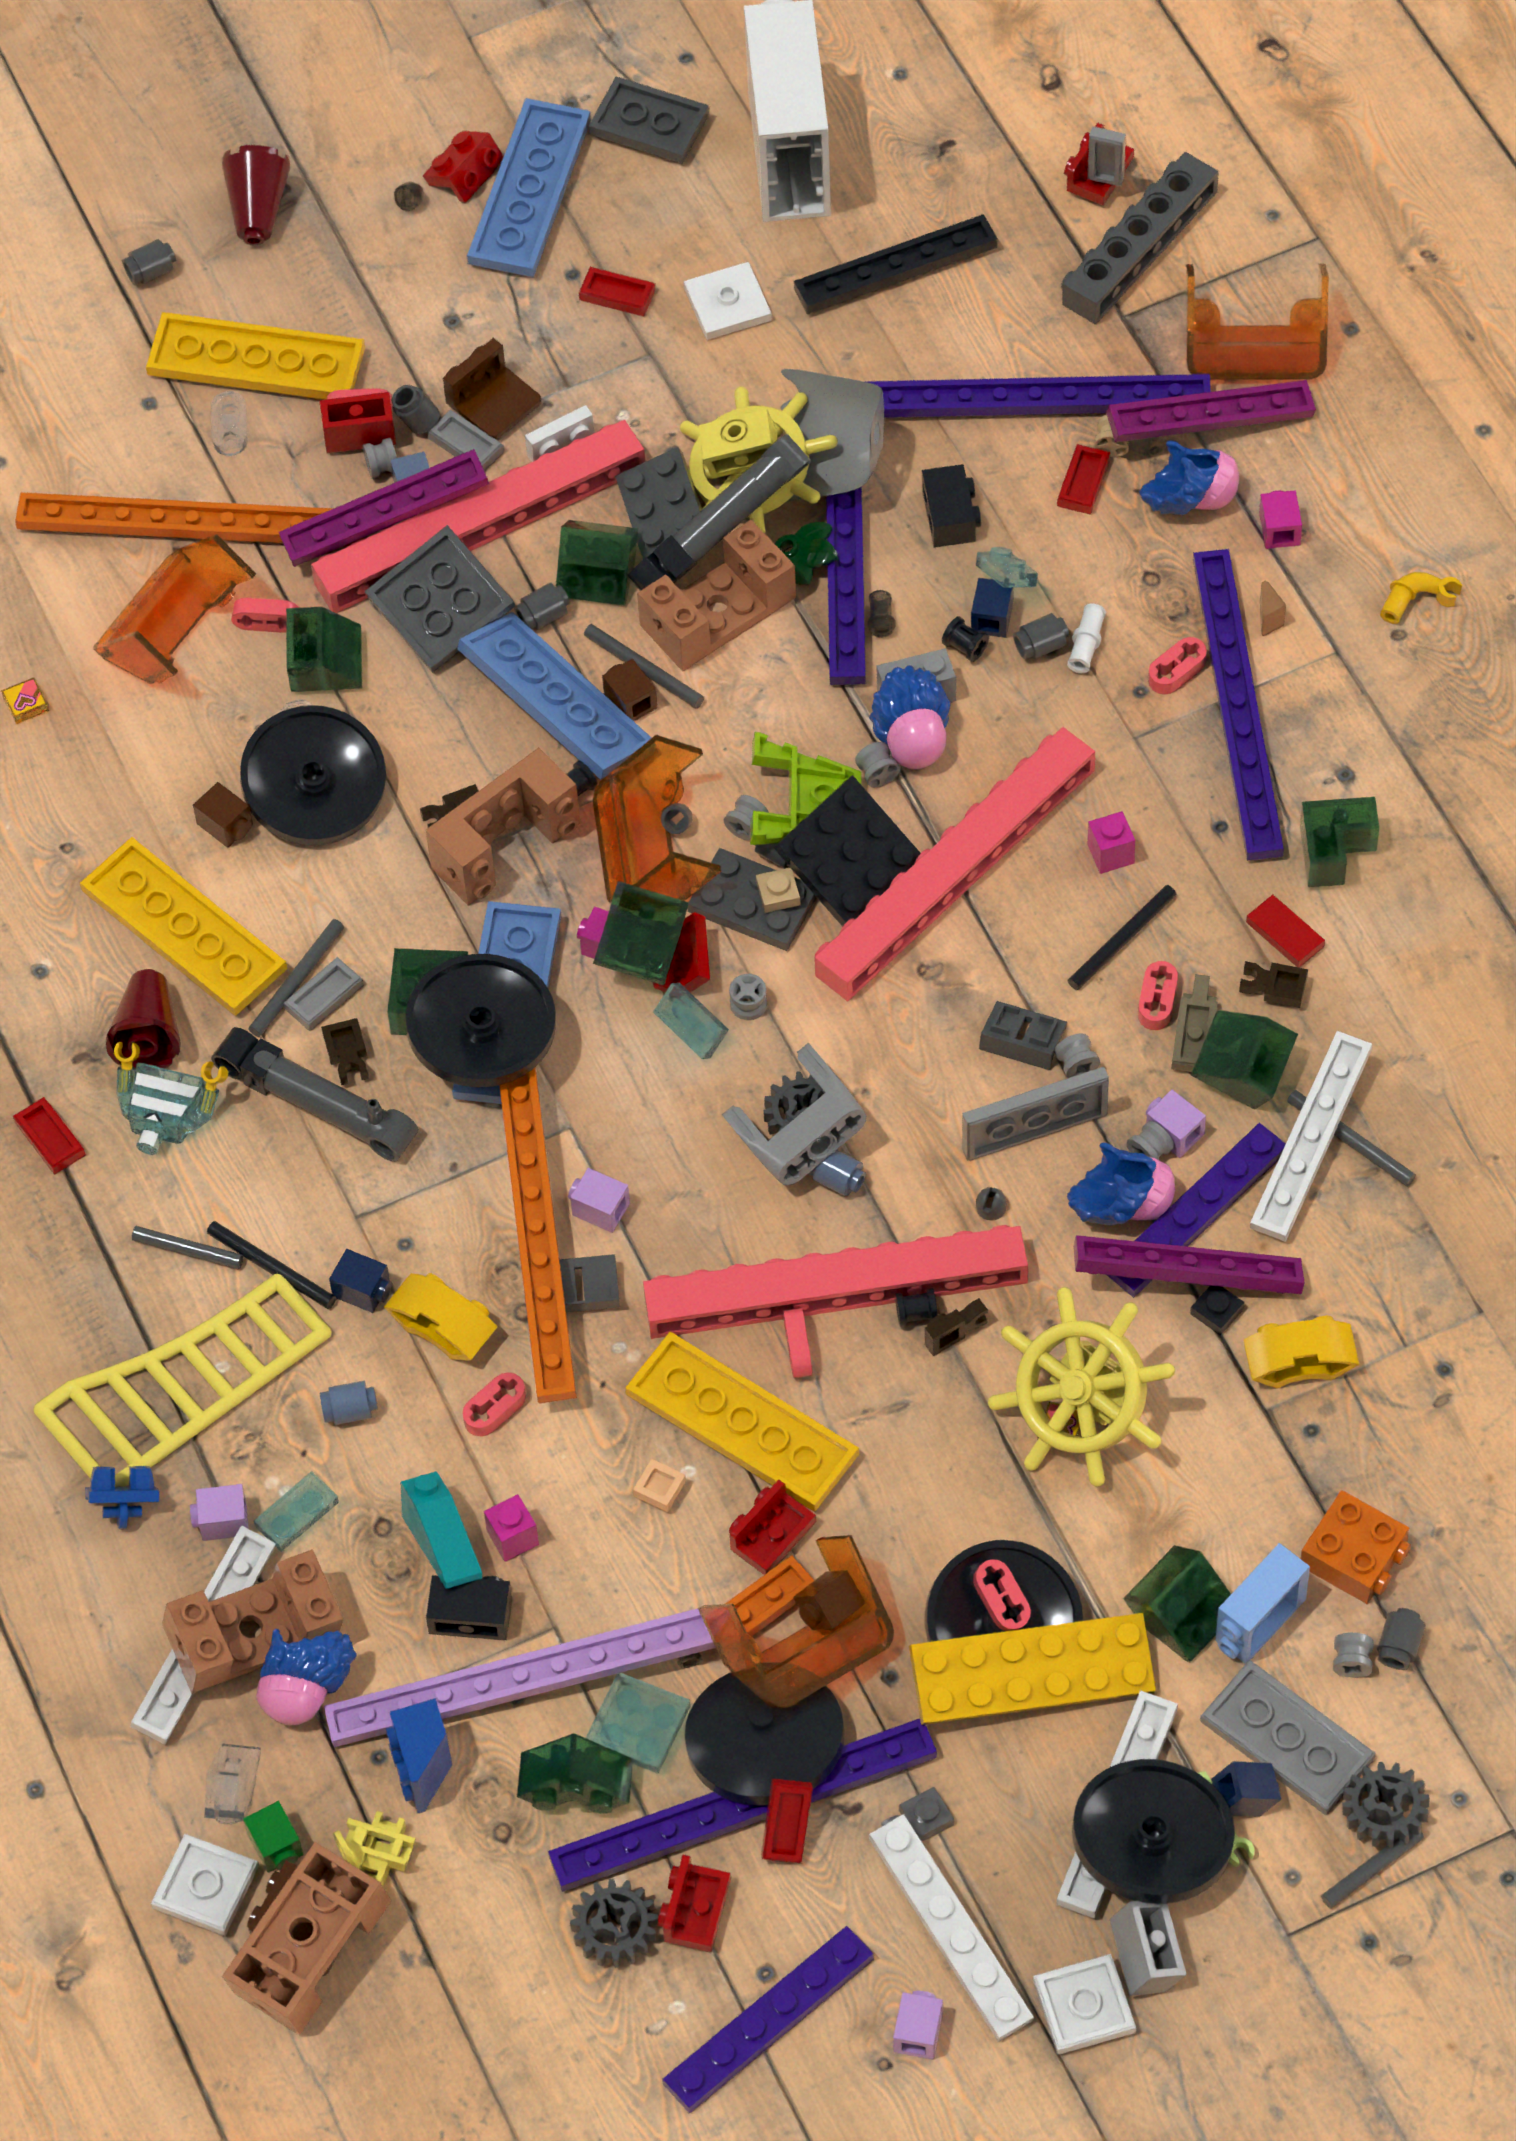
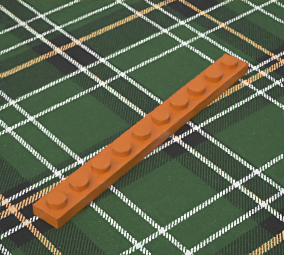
(159, 517)
(537, 1240)

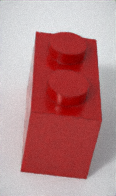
(357, 421)

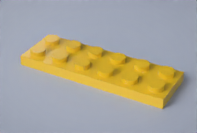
(254, 356)
(183, 926)
(742, 1421)
(1032, 1668)

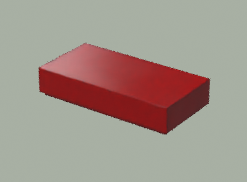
(617, 291)
(1083, 479)
(1285, 931)
(49, 1135)
(786, 1820)

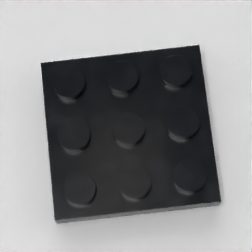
(847, 850)

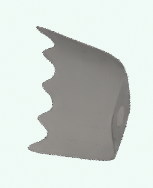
(851, 413)

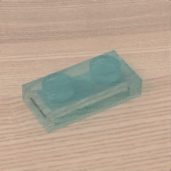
(1006, 568)
(691, 1020)
(296, 1511)

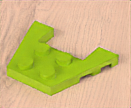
(809, 785)

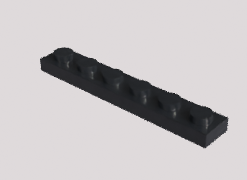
(895, 264)

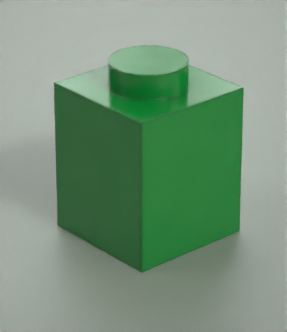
(273, 1837)

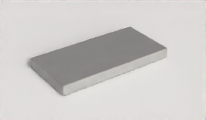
(1035, 1114)
(1283, 1729)

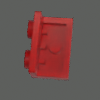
(465, 164)
(1077, 173)
(690, 957)
(770, 1528)
(694, 1906)

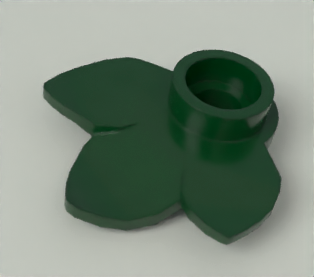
(808, 549)

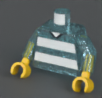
(164, 1101)

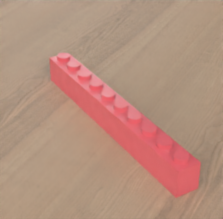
(485, 513)
(954, 863)
(835, 1281)

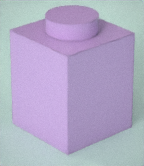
(1179, 1119)
(599, 1199)
(219, 1511)
(918, 2024)

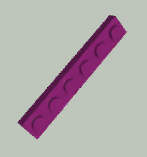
(1210, 411)
(383, 507)
(1188, 1265)

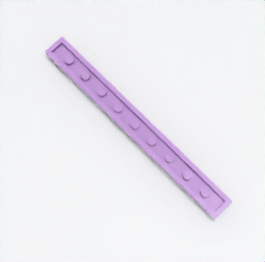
(524, 1674)

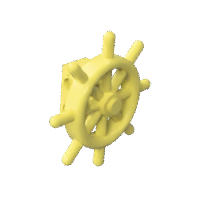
(740, 439)
(1085, 1381)

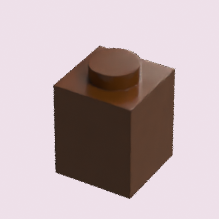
(630, 689)
(223, 815)
(828, 1600)

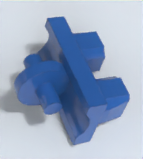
(103, 1490)

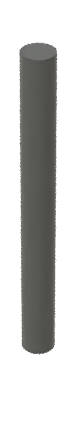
(649, 669)
(296, 977)
(1363, 1146)

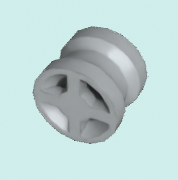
(379, 457)
(877, 764)
(739, 820)
(748, 987)
(1076, 1055)
(1151, 1141)
(1353, 1655)

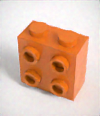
(1356, 1547)

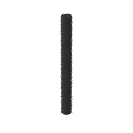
(1121, 937)
(271, 1264)

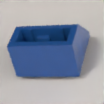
(419, 1751)

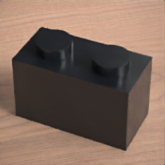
(949, 505)
(470, 1609)

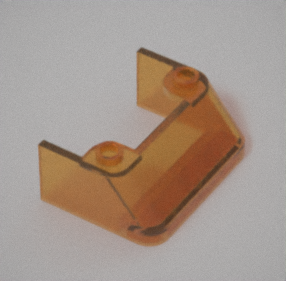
(1257, 350)
(170, 607)
(630, 827)
(807, 1657)

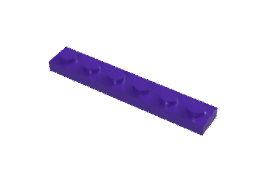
(1210, 1196)
(768, 2019)

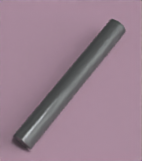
(187, 1247)
(1368, 1870)

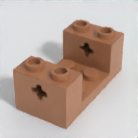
(750, 583)
(462, 838)
(209, 1636)
(281, 1972)

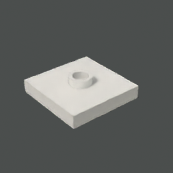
(727, 301)
(204, 1884)
(1084, 2004)

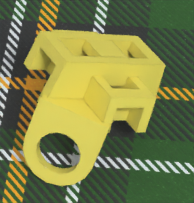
(375, 1854)

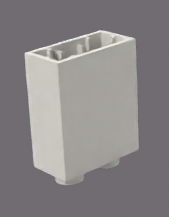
(787, 110)

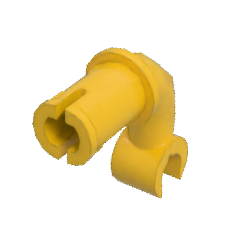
(1409, 585)

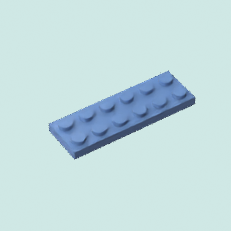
(529, 187)
(554, 693)
(526, 936)

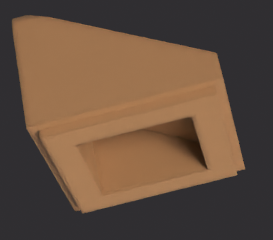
(1271, 609)

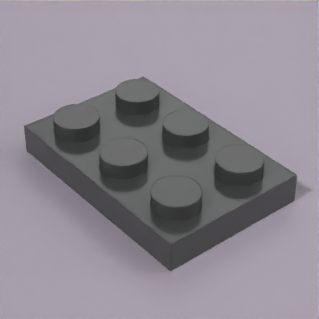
(649, 119)
(659, 498)
(735, 902)

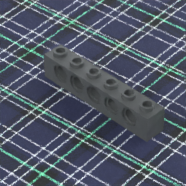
(1139, 237)

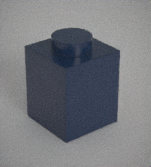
(991, 608)
(360, 1281)
(1248, 1787)

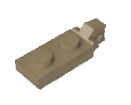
(1193, 1024)

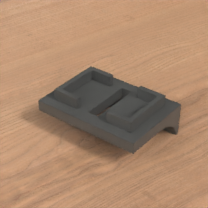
(1038, 1043)
(599, 1283)

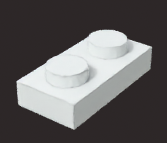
(559, 433)

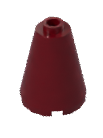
(255, 189)
(147, 1020)

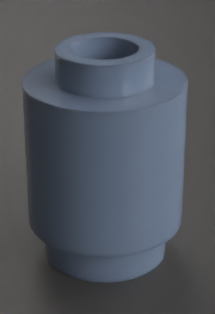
(840, 1173)
(348, 1403)

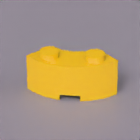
(441, 1316)
(1301, 1351)

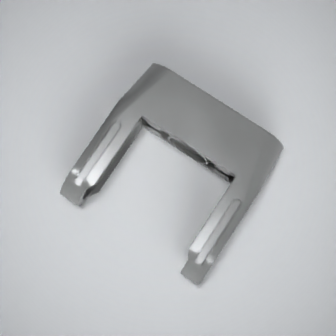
(812, 1133)

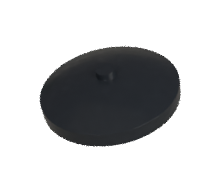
(312, 775)
(480, 1020)
(958, 1611)
(744, 1743)
(1153, 1831)

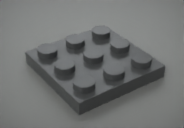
(439, 597)

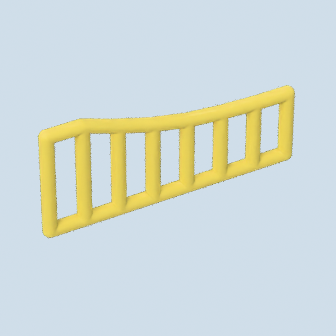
(187, 1346)

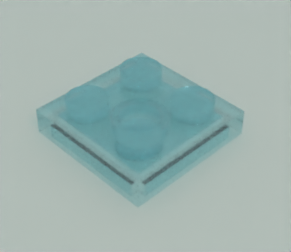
(639, 1721)

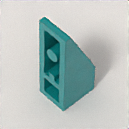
(439, 1529)

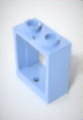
(1262, 1604)

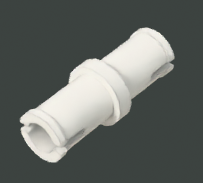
(1086, 638)

